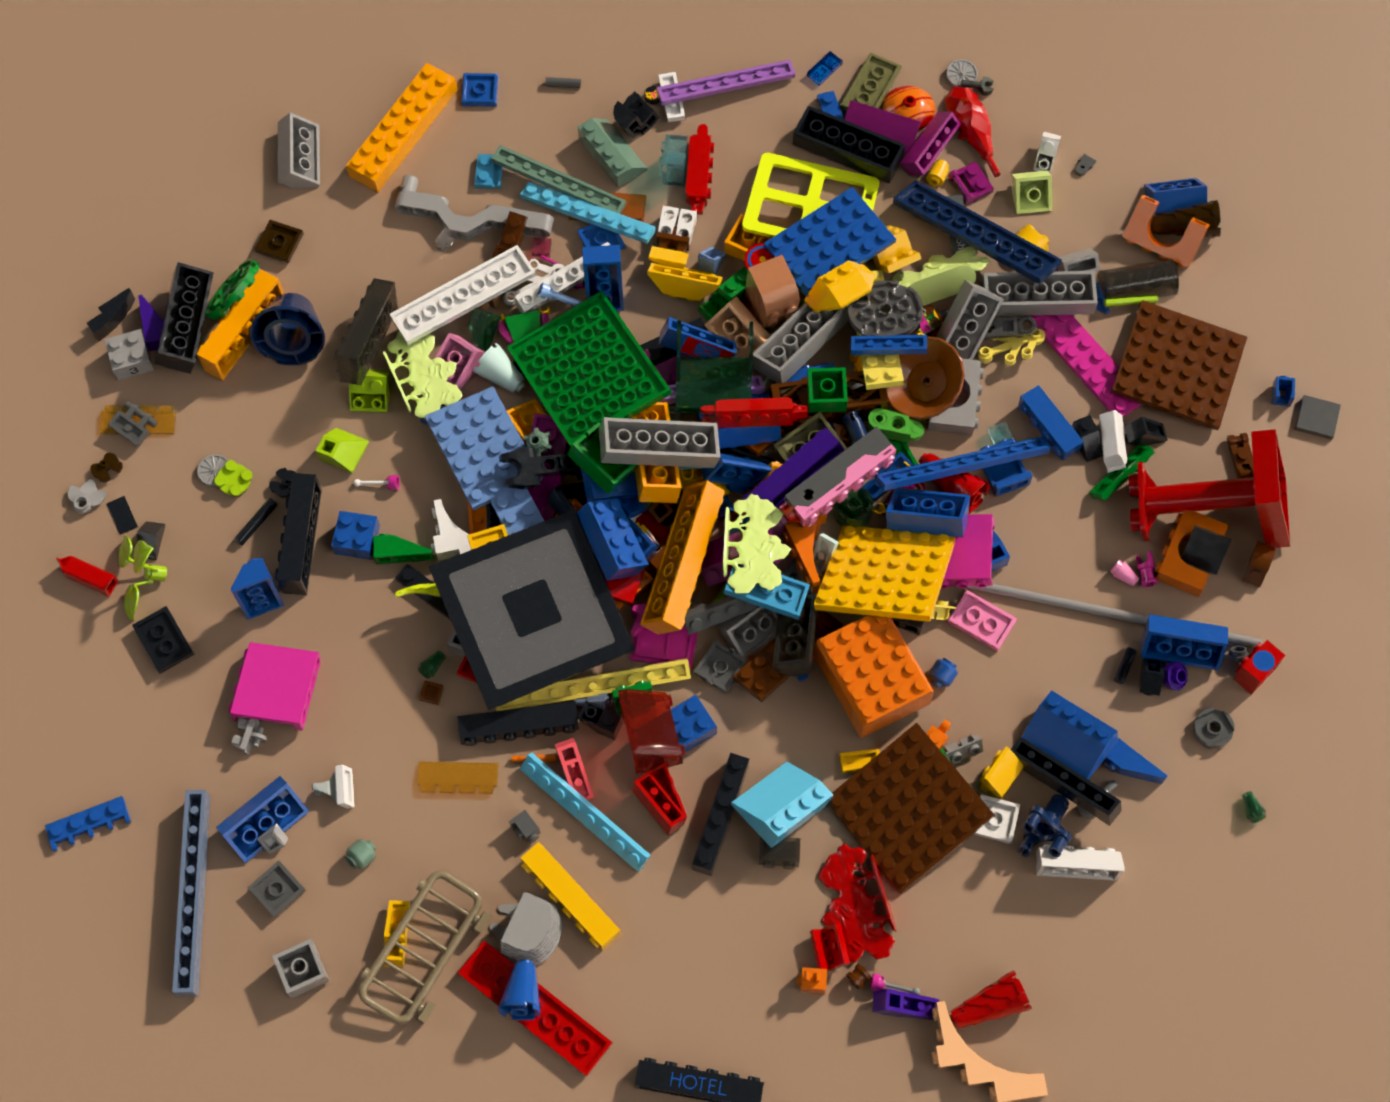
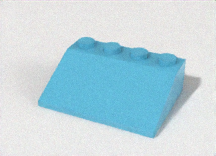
(782, 802)

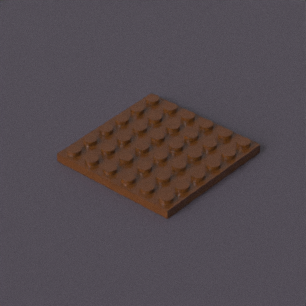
(1179, 365)
(909, 807)

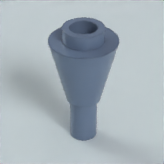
(601, 700)

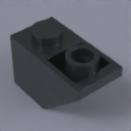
(601, 720)

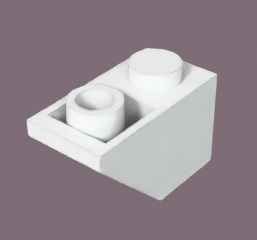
(1047, 152)

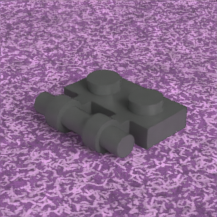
(129, 428)

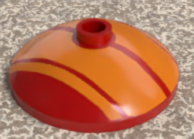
(920, 109)

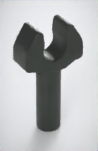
(979, 85)

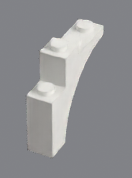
(450, 538)

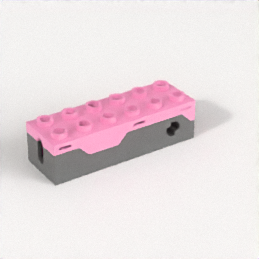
(838, 478)

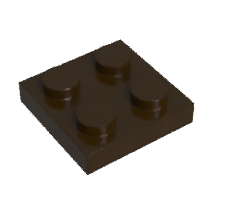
(279, 241)

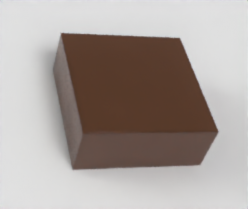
(431, 692)

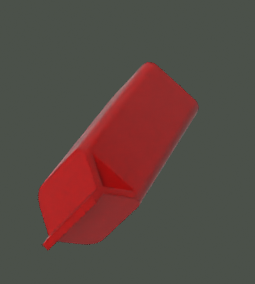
(88, 575)

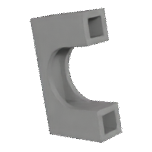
(962, 418)

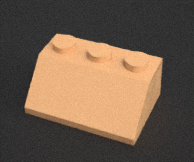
(733, 324)

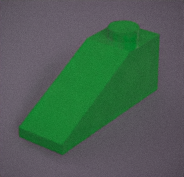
(393, 549)

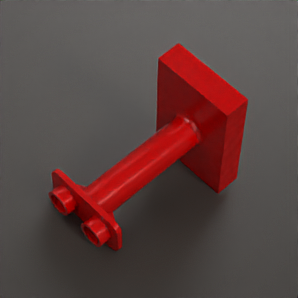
(1264, 490)

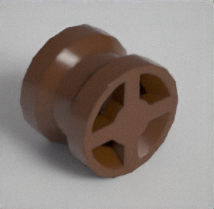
(858, 976)

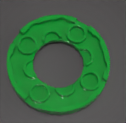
(235, 286)

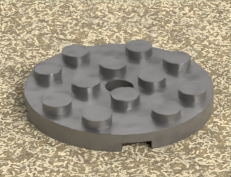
(903, 315)

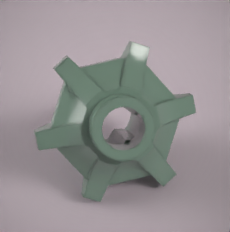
(539, 441)

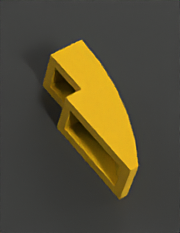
(395, 913)

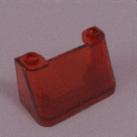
(650, 729)

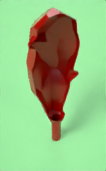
(974, 122)

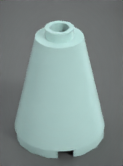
(500, 370)

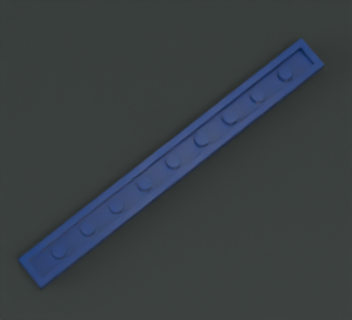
(962, 463)

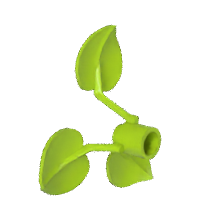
(151, 572)

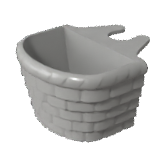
(531, 931)

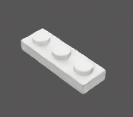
(674, 111)

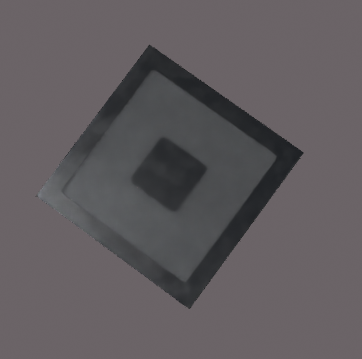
(531, 609)

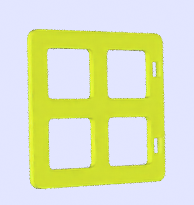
(808, 203)

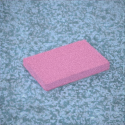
(981, 620)

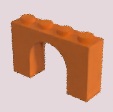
(1139, 232)
(1172, 568)

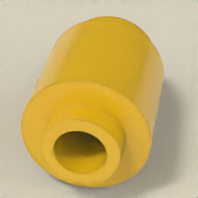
(938, 173)

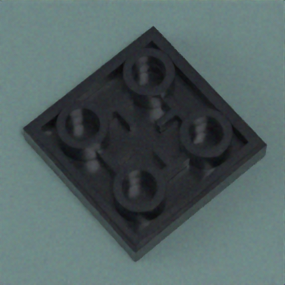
(1206, 549)

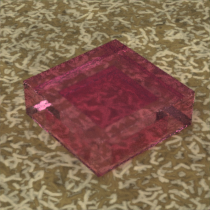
(541, 246)

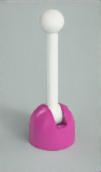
(391, 482)

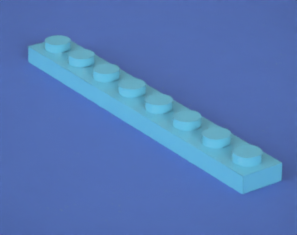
(588, 212)
(585, 812)

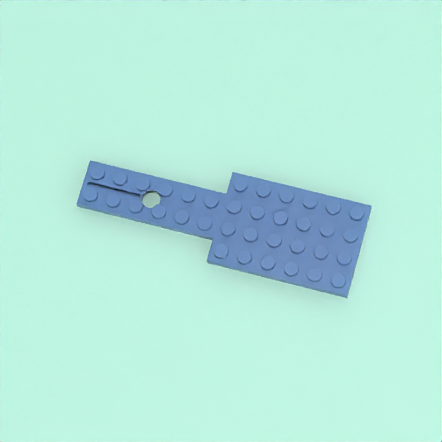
(472, 439)

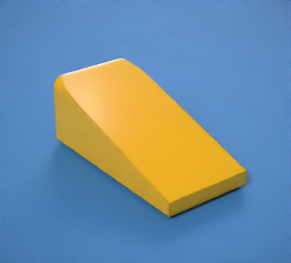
(668, 257)

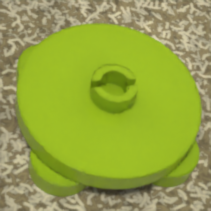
(233, 479)

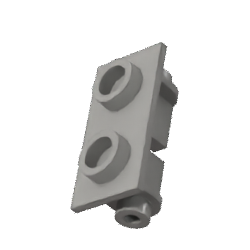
(970, 747)

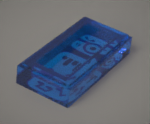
(824, 68)

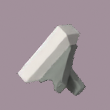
(338, 787)

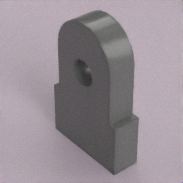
(1085, 162)

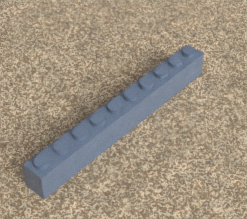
(191, 894)

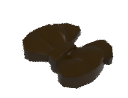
(100, 470)

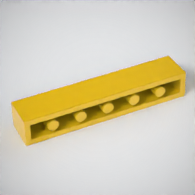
(570, 896)

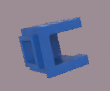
(1283, 383)

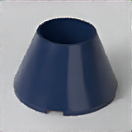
(288, 330)

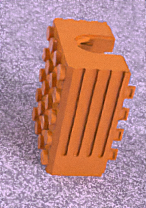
(873, 673)

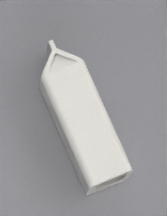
(1113, 440)

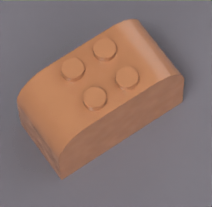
(771, 292)

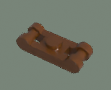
(1241, 456)

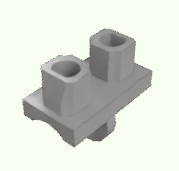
(252, 736)

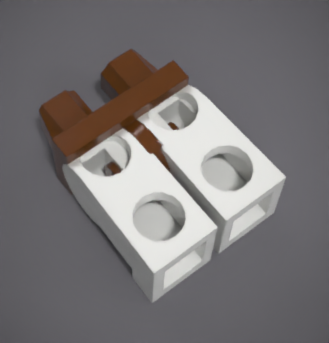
(673, 234)

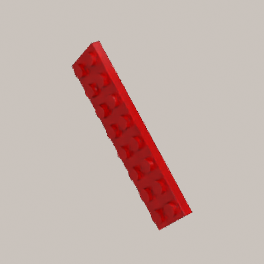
(557, 1024)

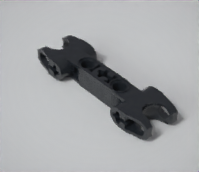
(532, 468)

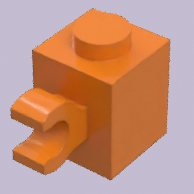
(939, 735)
(812, 980)

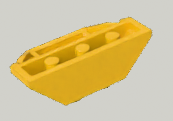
(684, 283)
(840, 287)

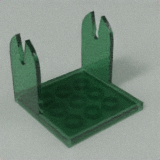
(710, 379)

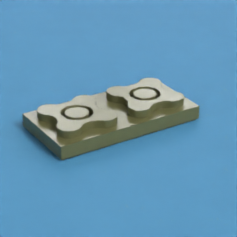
(872, 82)

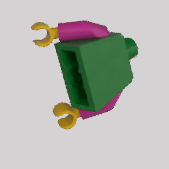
(520, 325)

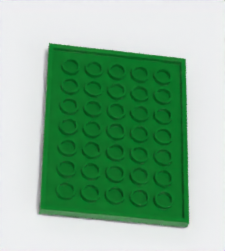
(588, 368)

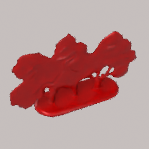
(856, 908)

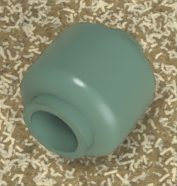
(360, 854)

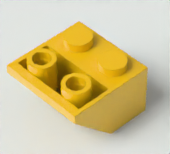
(1002, 774)

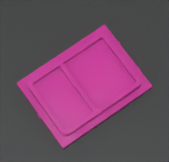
(664, 647)

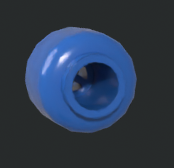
(943, 672)

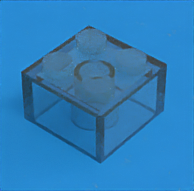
(673, 160)

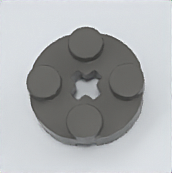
(1206, 736)

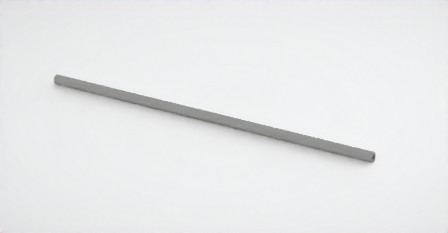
(1092, 609)

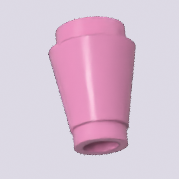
(1124, 573)

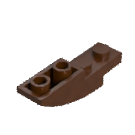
(512, 233)

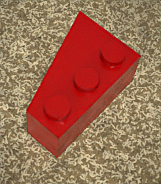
(661, 799)

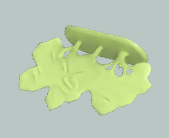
(943, 275)
(425, 375)
(757, 547)

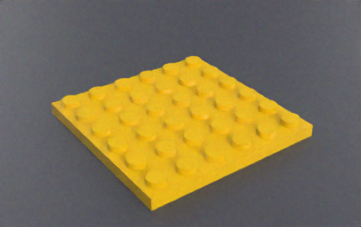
(885, 573)

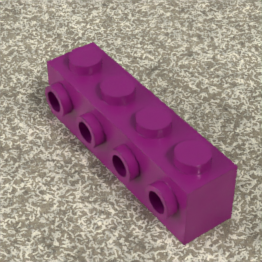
(930, 143)

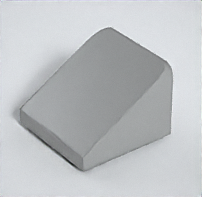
(273, 839)

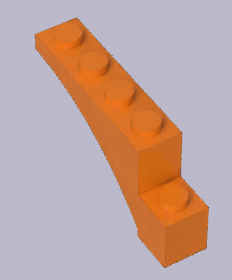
(801, 544)

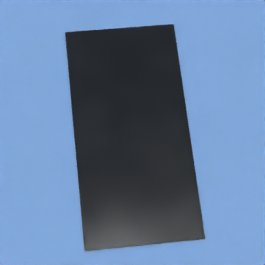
(122, 515)

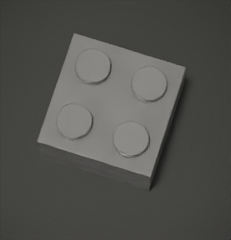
(129, 354)
(301, 968)

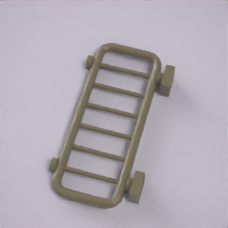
(417, 1006)

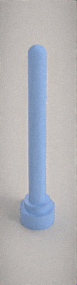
(546, 291)

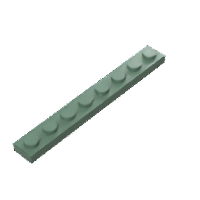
(556, 179)

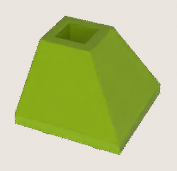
(341, 449)

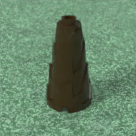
(1178, 220)

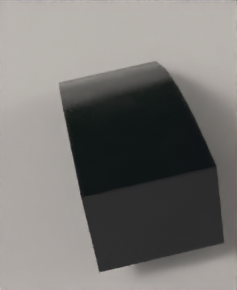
(111, 314)

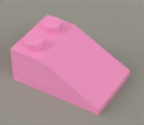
(464, 354)

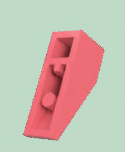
(573, 767)

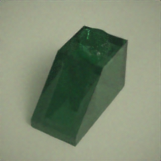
(483, 328)

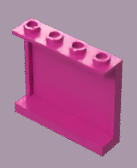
(972, 555)
(275, 684)

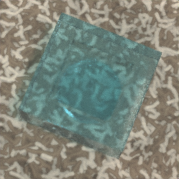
(999, 432)

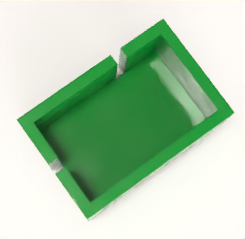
(587, 456)

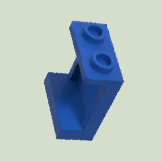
(1006, 476)

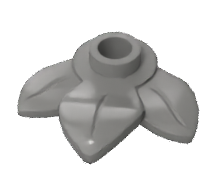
(86, 494)

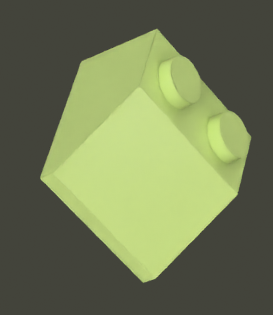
(1032, 192)

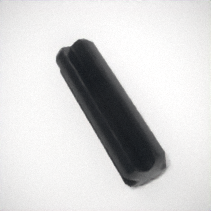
(1125, 665)

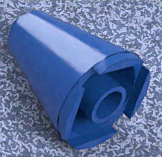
(521, 993)

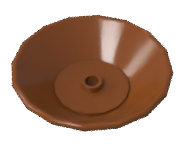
(946, 376)

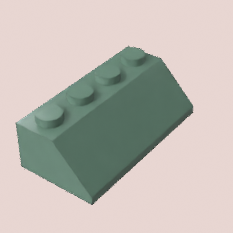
(610, 150)

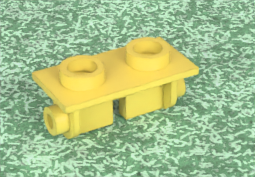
(942, 610)

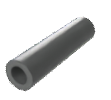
(563, 82)

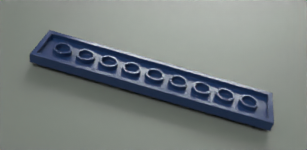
(977, 232)

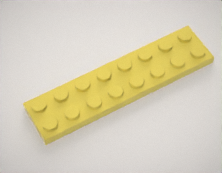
(881, 370)

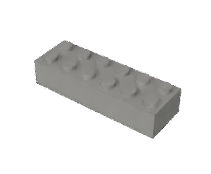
(1057, 295)
(797, 342)
(659, 442)

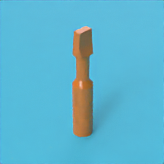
(545, 758)

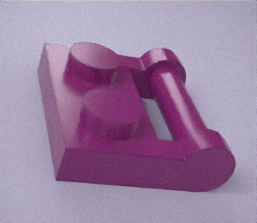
(975, 179)

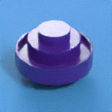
(1175, 675)

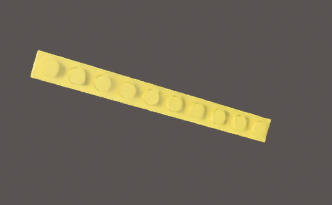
(602, 683)

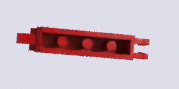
(698, 169)
(753, 412)

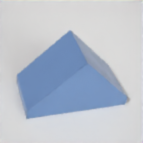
(711, 260)

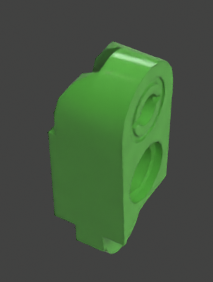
(909, 431)

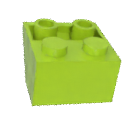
(372, 394)

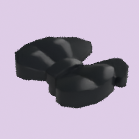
(281, 489)

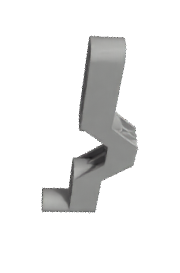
(465, 227)

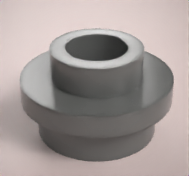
(1238, 653)

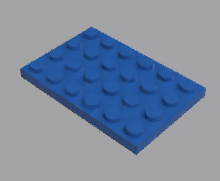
(829, 237)

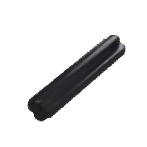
(255, 521)

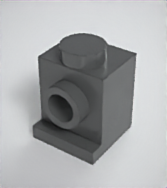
(525, 827)

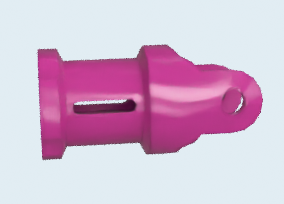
(1147, 570)

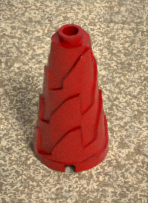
(960, 484)
(992, 1003)

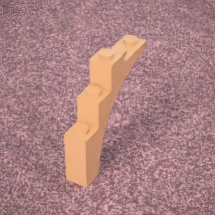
(954, 1052)

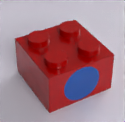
(1258, 666)

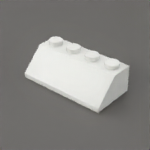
(1080, 863)

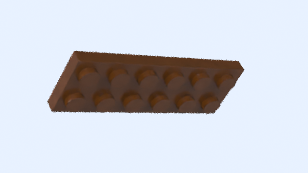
(758, 674)

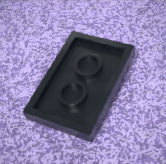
(163, 639)

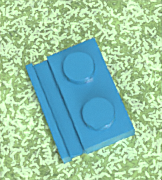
(487, 173)

